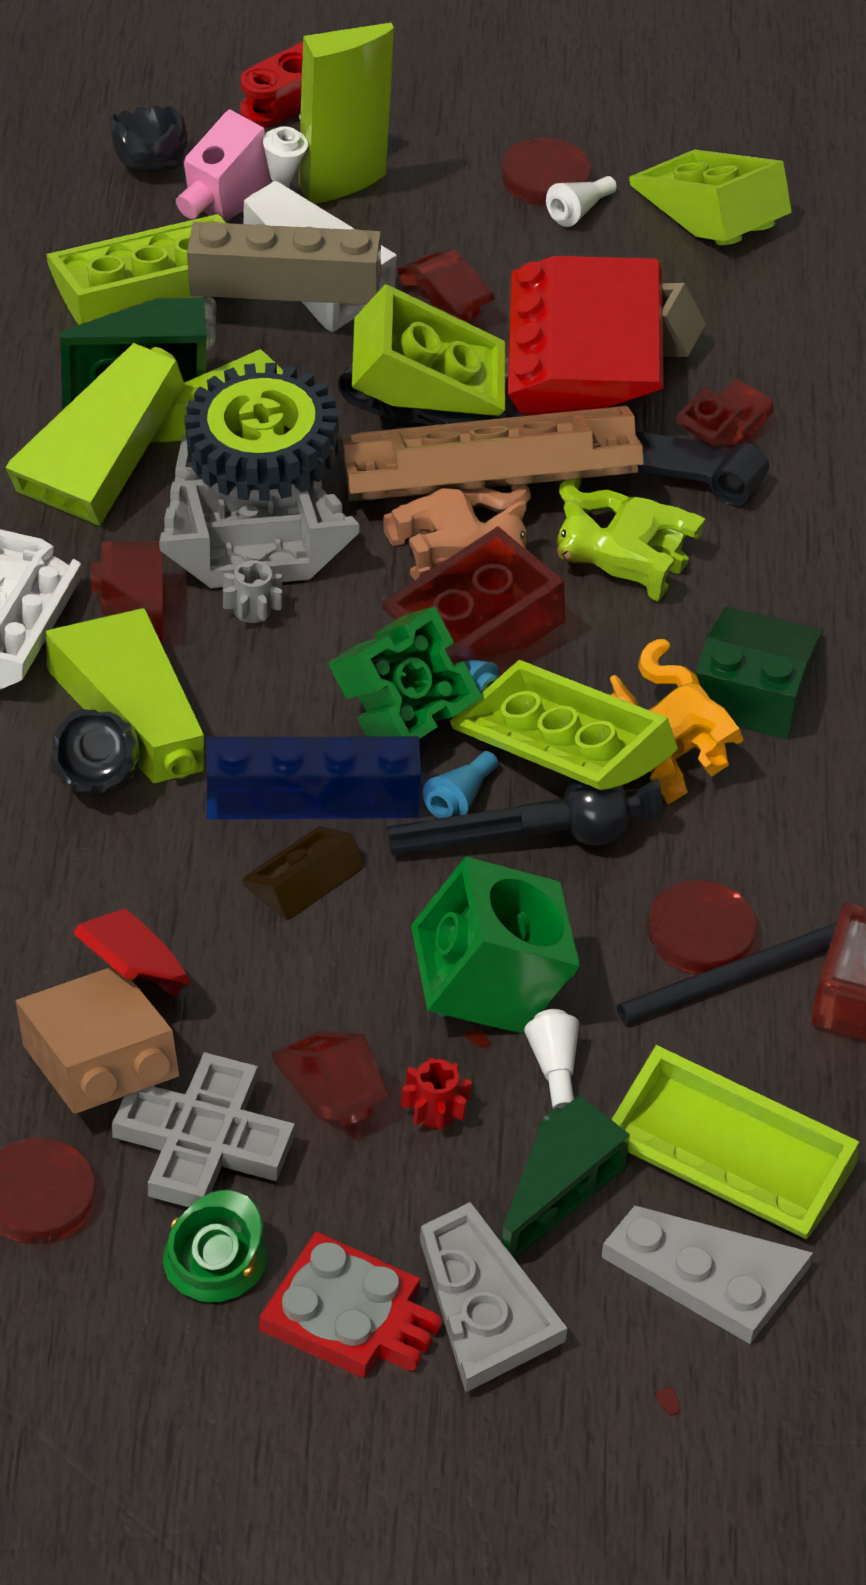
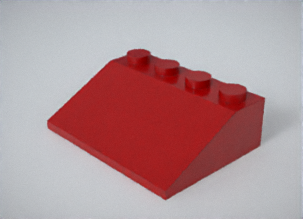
(584, 333)

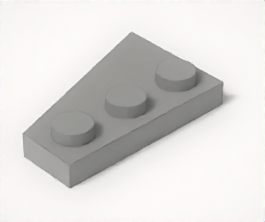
(708, 1269)
(485, 1298)

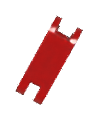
(273, 87)

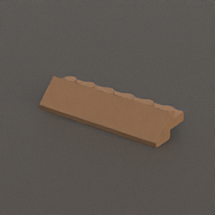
(490, 453)

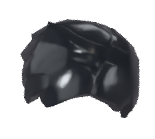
(149, 138)
(95, 752)

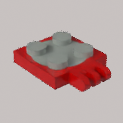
(350, 1309)

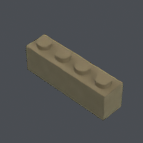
(284, 263)

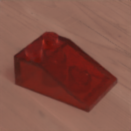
(488, 596)

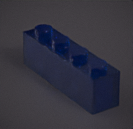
(312, 777)

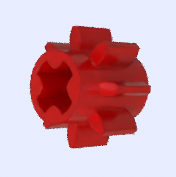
(436, 1093)

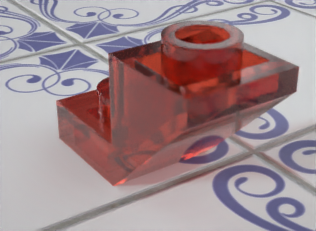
(448, 283)
(727, 416)

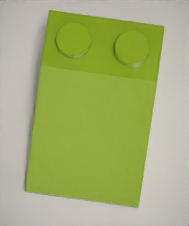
(717, 193)
(426, 357)

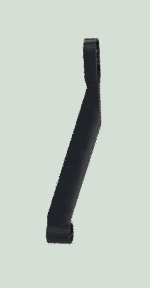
(730, 472)

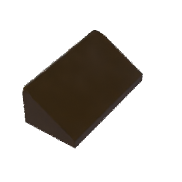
(305, 871)

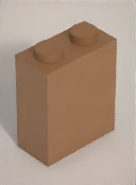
(97, 1039)

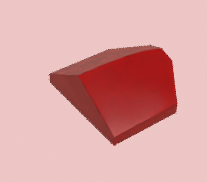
(133, 950)

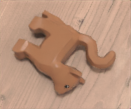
(448, 524)

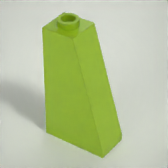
(100, 436)
(123, 670)

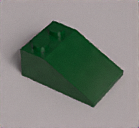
(163, 323)
(757, 669)

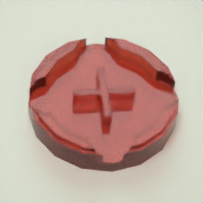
(539, 163)
(701, 925)
(43, 1190)

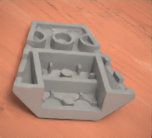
(217, 531)

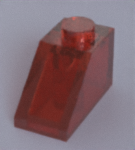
(130, 579)
(333, 1074)

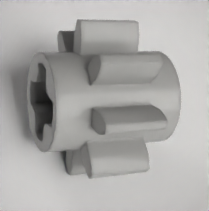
(252, 591)

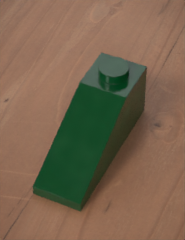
(569, 1163)

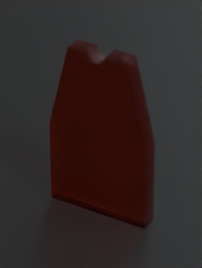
(476, 1037)
(668, 1400)

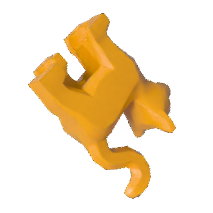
(692, 717)

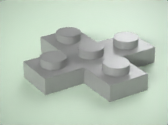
(204, 1131)

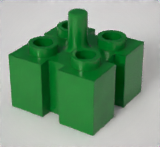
(405, 677)

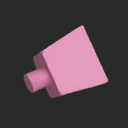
(224, 168)

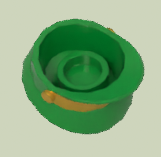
(216, 1247)

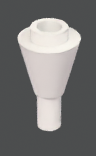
(284, 152)
(571, 201)
(554, 1043)

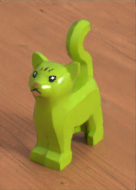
(636, 545)

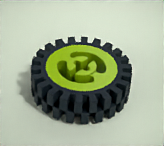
(263, 454)

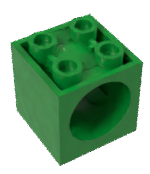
(494, 945)

